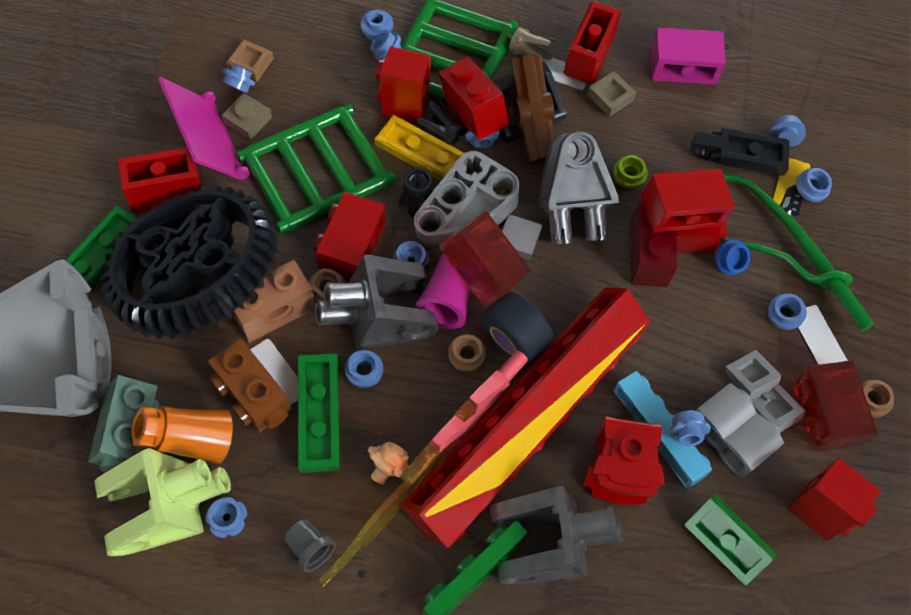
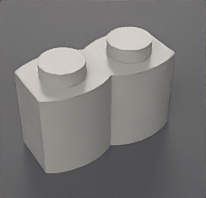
(738, 431)

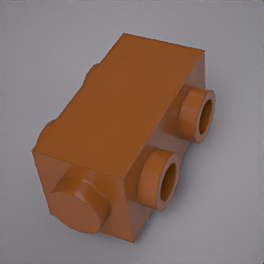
(250, 385)

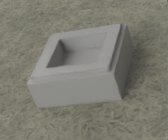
(522, 235)

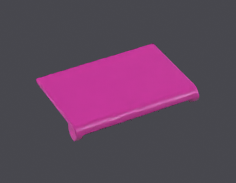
(203, 129)

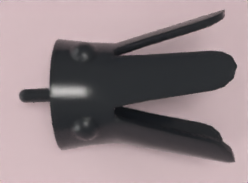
(446, 125)
(417, 184)

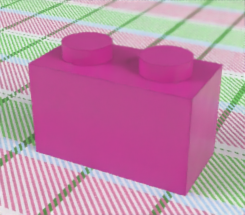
(687, 56)

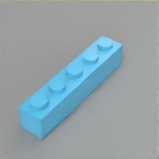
(650, 408)

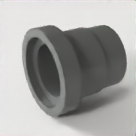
(309, 545)

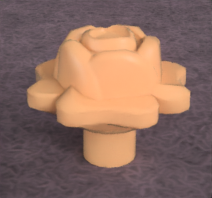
(389, 461)

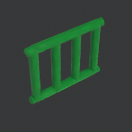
(422, 28)
(312, 127)

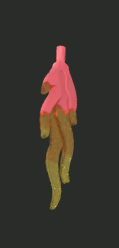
(432, 455)

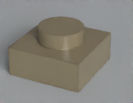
(611, 93)
(246, 116)

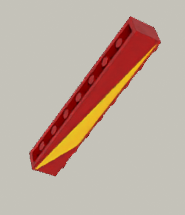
(525, 417)

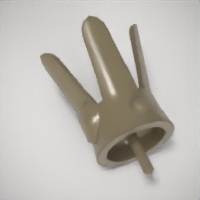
(525, 44)

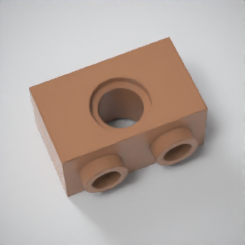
(278, 303)

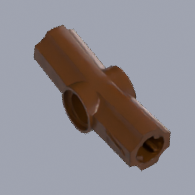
(532, 107)

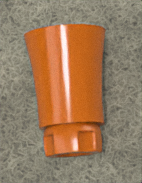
(184, 432)

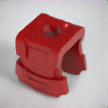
(626, 462)

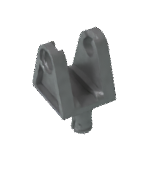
(576, 183)
(363, 306)
(577, 530)

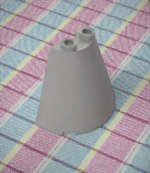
(52, 345)

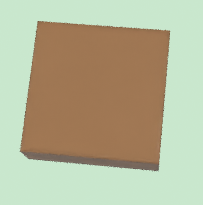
(251, 58)

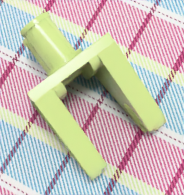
(174, 504)

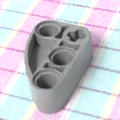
(476, 196)

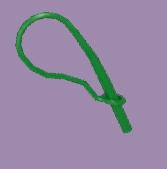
(828, 277)

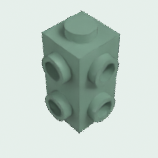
(120, 405)

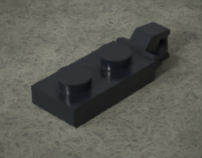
(743, 150)

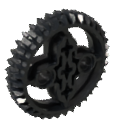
(185, 250)

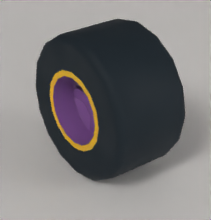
(515, 325)

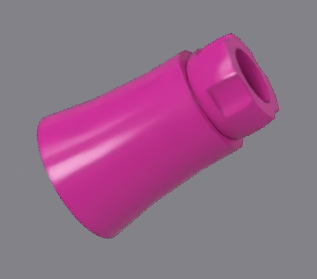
(446, 295)

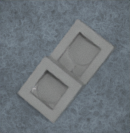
(762, 384)

